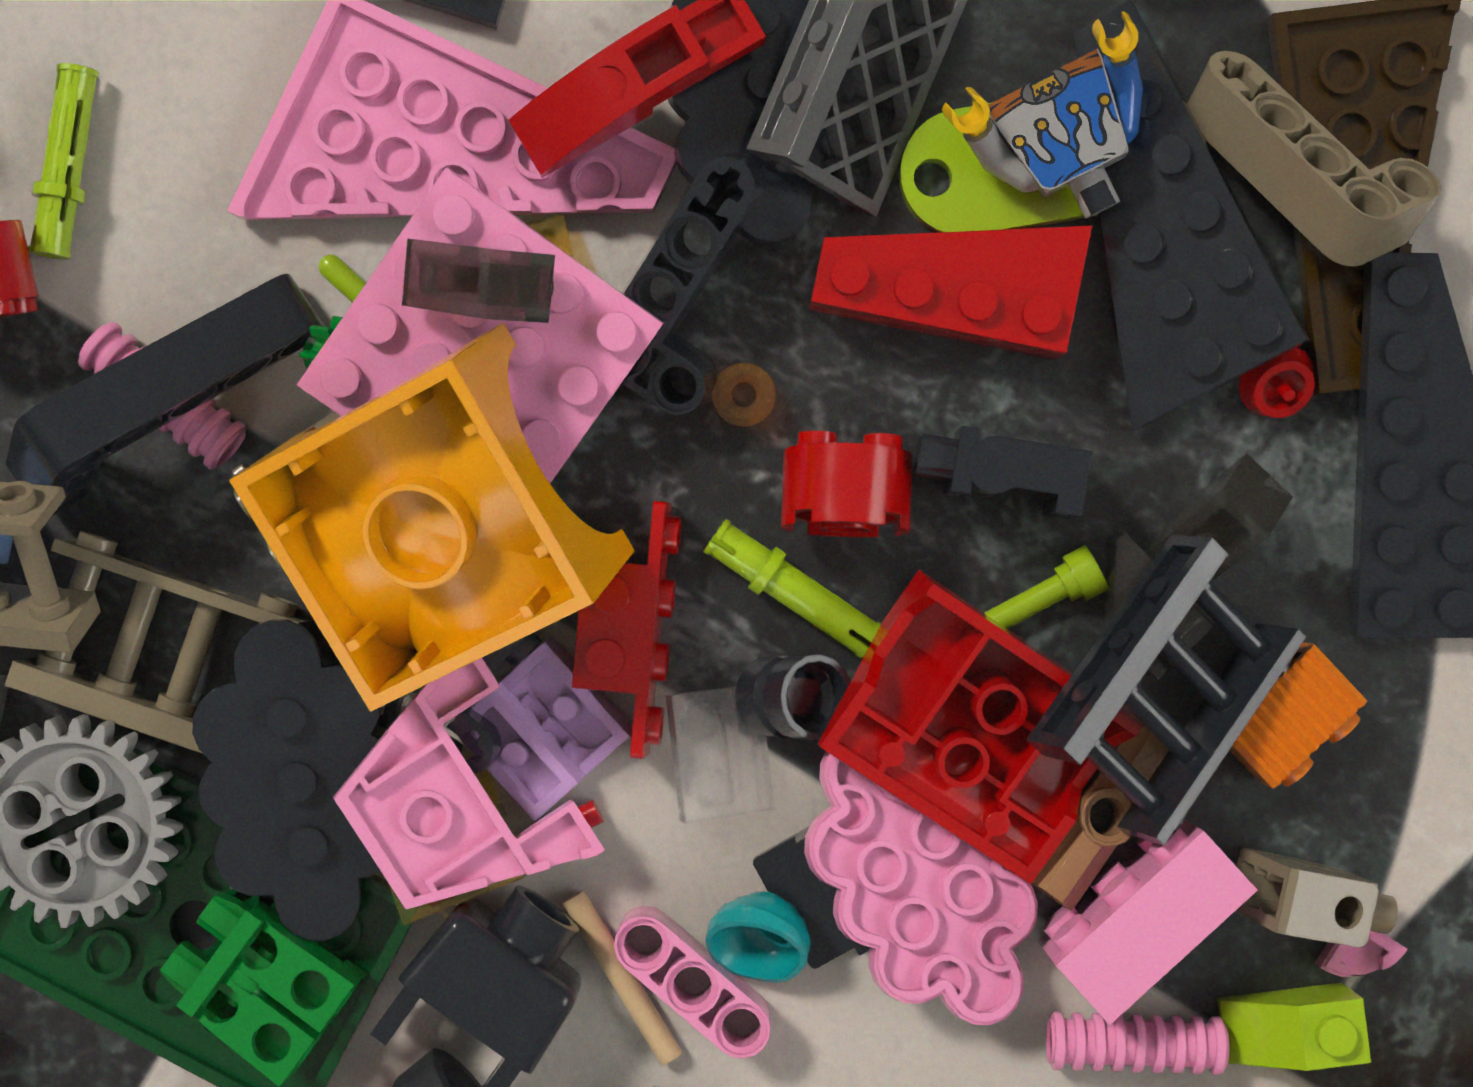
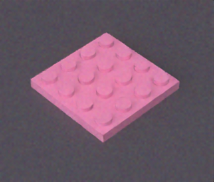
(557, 371)

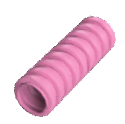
(203, 428)
(1137, 1043)

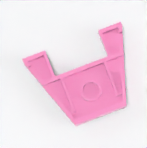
(430, 815)

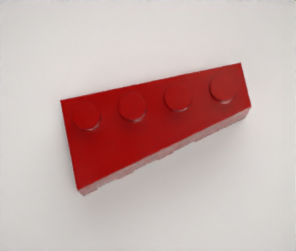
(967, 286)

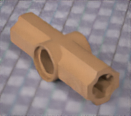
(1085, 850)

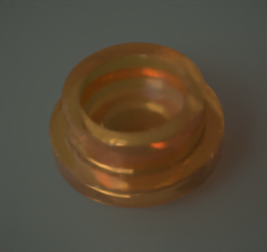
(743, 374)

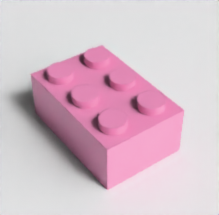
(1144, 918)

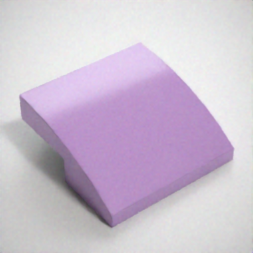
(547, 729)

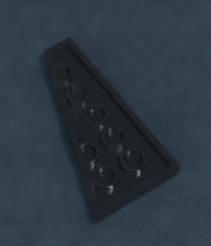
(1412, 458)

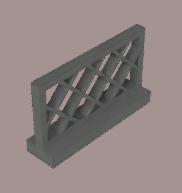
(810, 76)

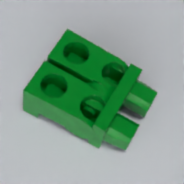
(262, 987)

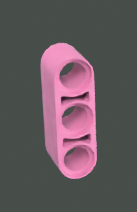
(704, 1010)

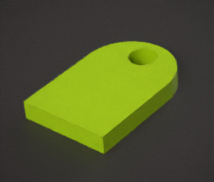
(974, 196)

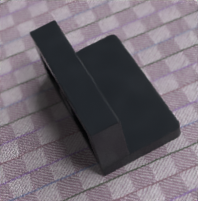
(789, 876)

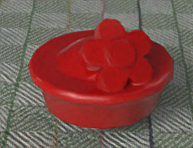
(1279, 386)

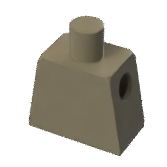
(1313, 900)

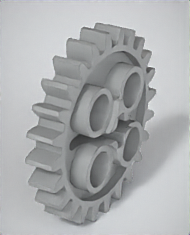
(100, 872)

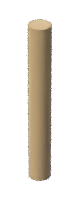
(625, 984)

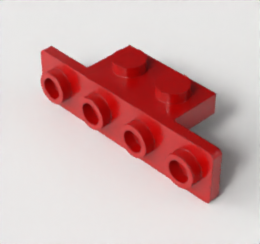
(622, 631)

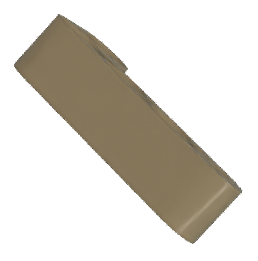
(1304, 169)

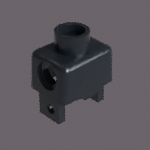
(495, 979)

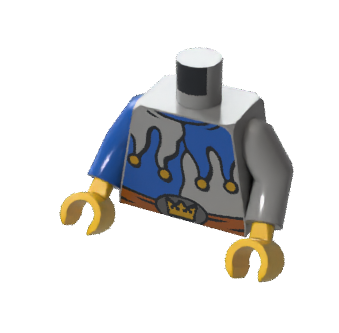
(1063, 124)

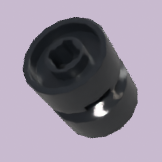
(790, 695)

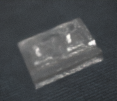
(716, 757)

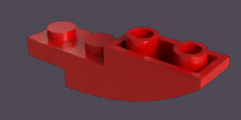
(632, 77)

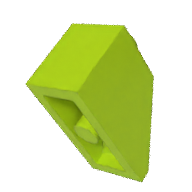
(1297, 1028)

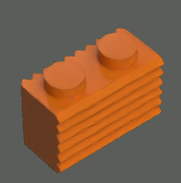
(1297, 716)

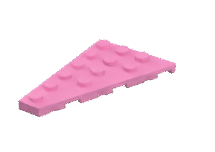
(393, 105)

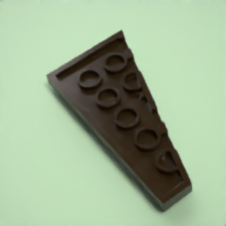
(1375, 85)

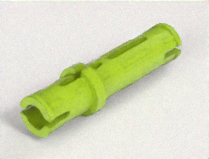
(63, 162)
(791, 587)

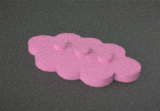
(920, 900)

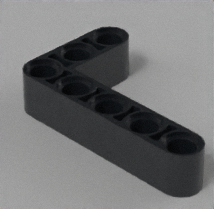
(82, 425)

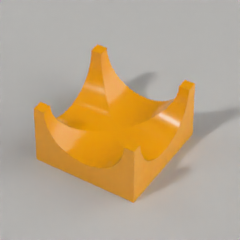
(426, 526)

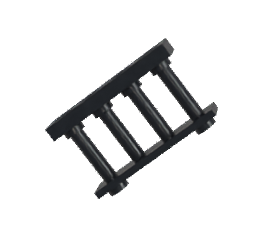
(1113, 676)

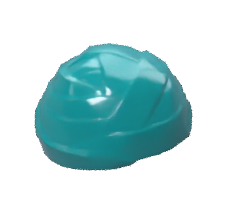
(759, 938)

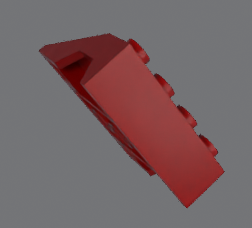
(946, 724)

